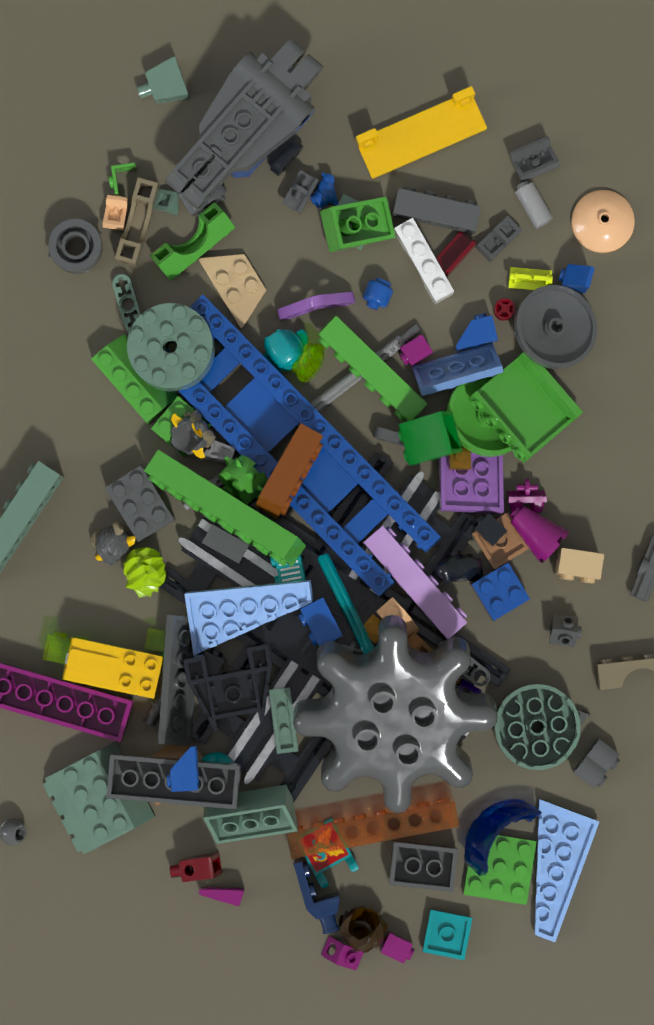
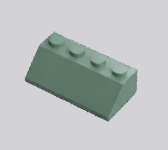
(258, 815)

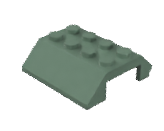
(82, 799)

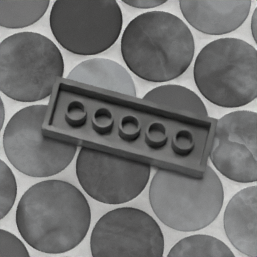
(146, 780)

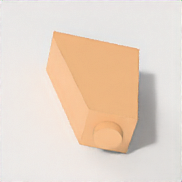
(391, 607)

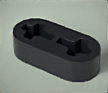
(286, 158)

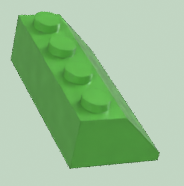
(116, 366)

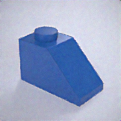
(576, 277)
(478, 333)
(184, 773)

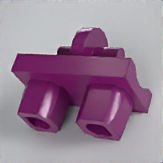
(527, 494)

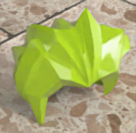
(144, 571)

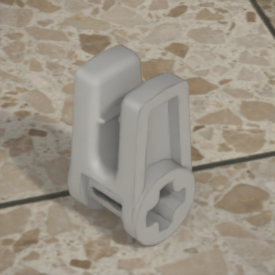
(219, 451)

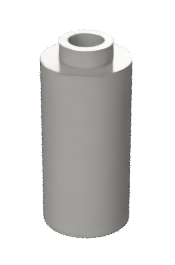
(533, 204)

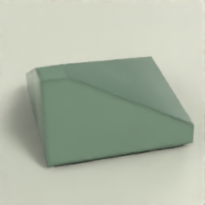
(167, 201)

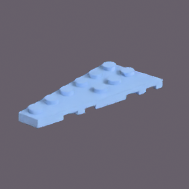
(229, 612)
(561, 853)

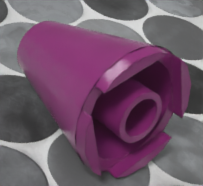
(537, 532)

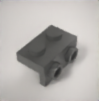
(534, 159)

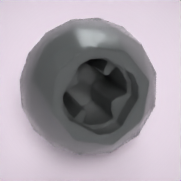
(12, 832)

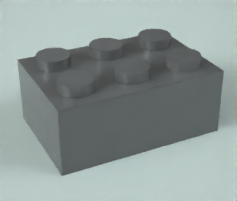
(140, 504)
(423, 866)

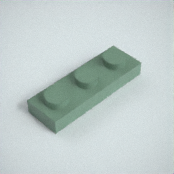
(283, 720)

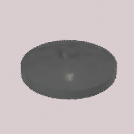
(555, 327)

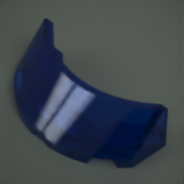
(488, 826)

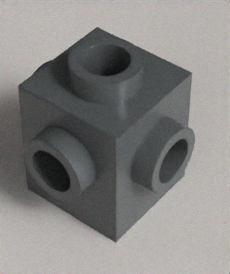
(564, 630)

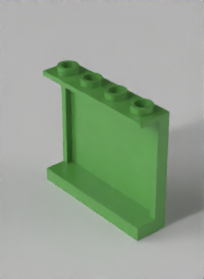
(525, 406)

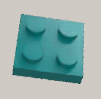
(447, 934)

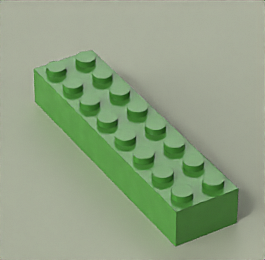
(221, 506)

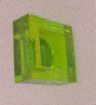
(155, 639)

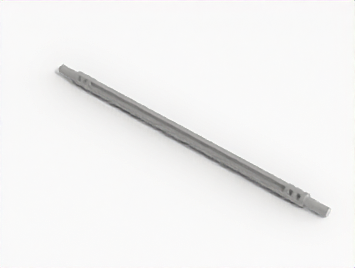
(345, 383)

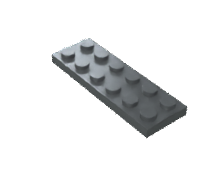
(176, 694)

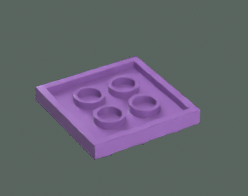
(473, 489)

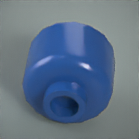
(377, 293)

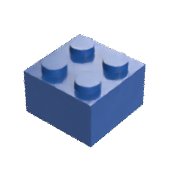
(500, 591)
(320, 622)

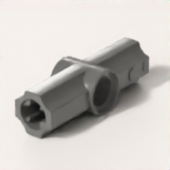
(645, 578)

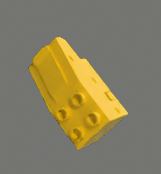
(112, 667)

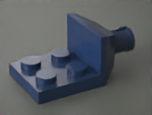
(320, 908)

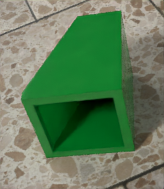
(429, 438)

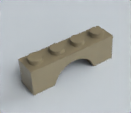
(138, 222)
(612, 674)

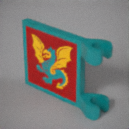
(324, 861)

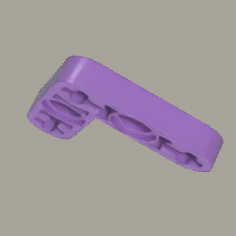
(314, 303)

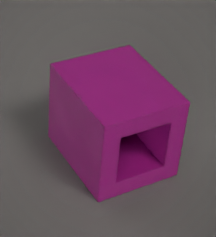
(415, 351)
(397, 947)

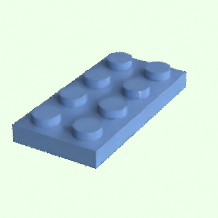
(457, 369)

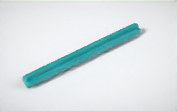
(345, 603)

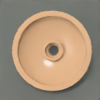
(599, 235)

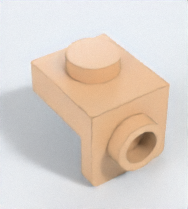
(115, 212)

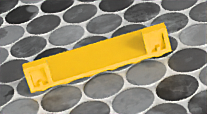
(421, 134)

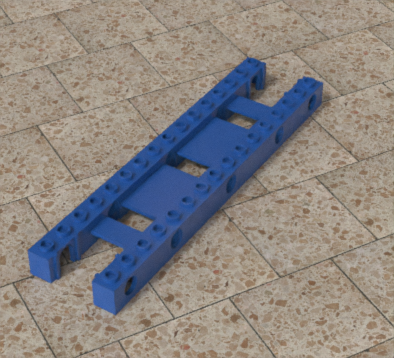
(265, 415)

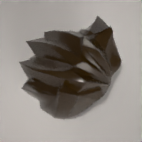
(363, 928)

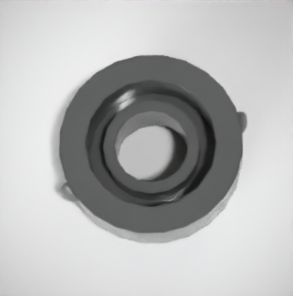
(70, 229)

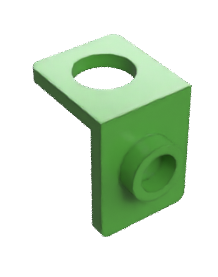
(119, 168)

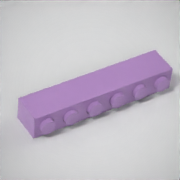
(414, 582)

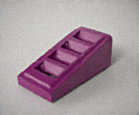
(227, 895)

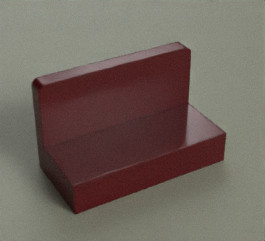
(455, 253)

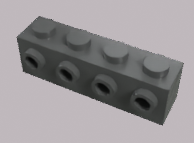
(437, 211)

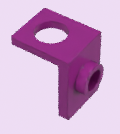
(343, 955)

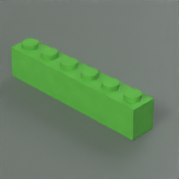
(371, 368)

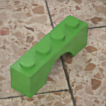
(176, 258)

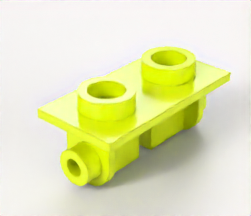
(529, 278)

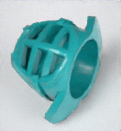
(285, 348)

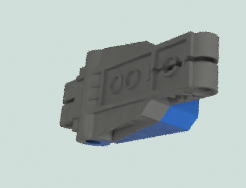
(248, 120)

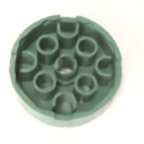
(167, 325)
(559, 729)

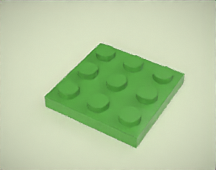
(508, 872)

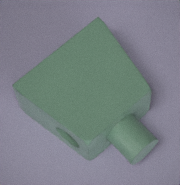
(164, 83)

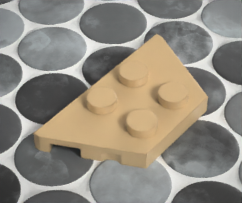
(236, 284)

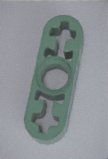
(129, 287)

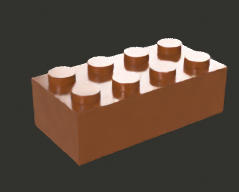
(287, 475)

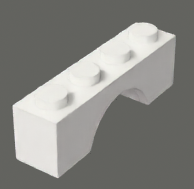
(424, 261)

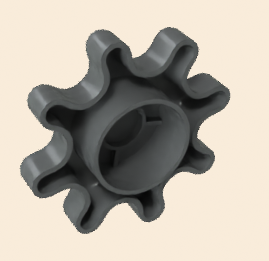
(395, 714)

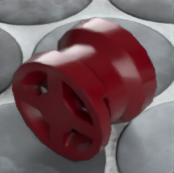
(504, 309)

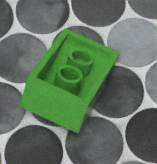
(357, 224)

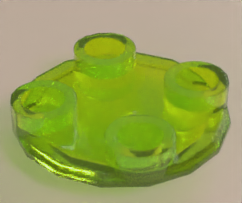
(309, 362)

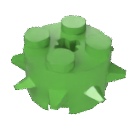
(242, 479)

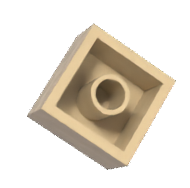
(579, 564)

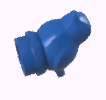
(325, 192)

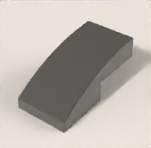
(498, 238)

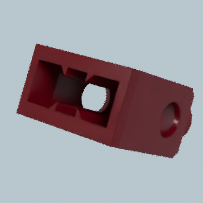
(205, 867)

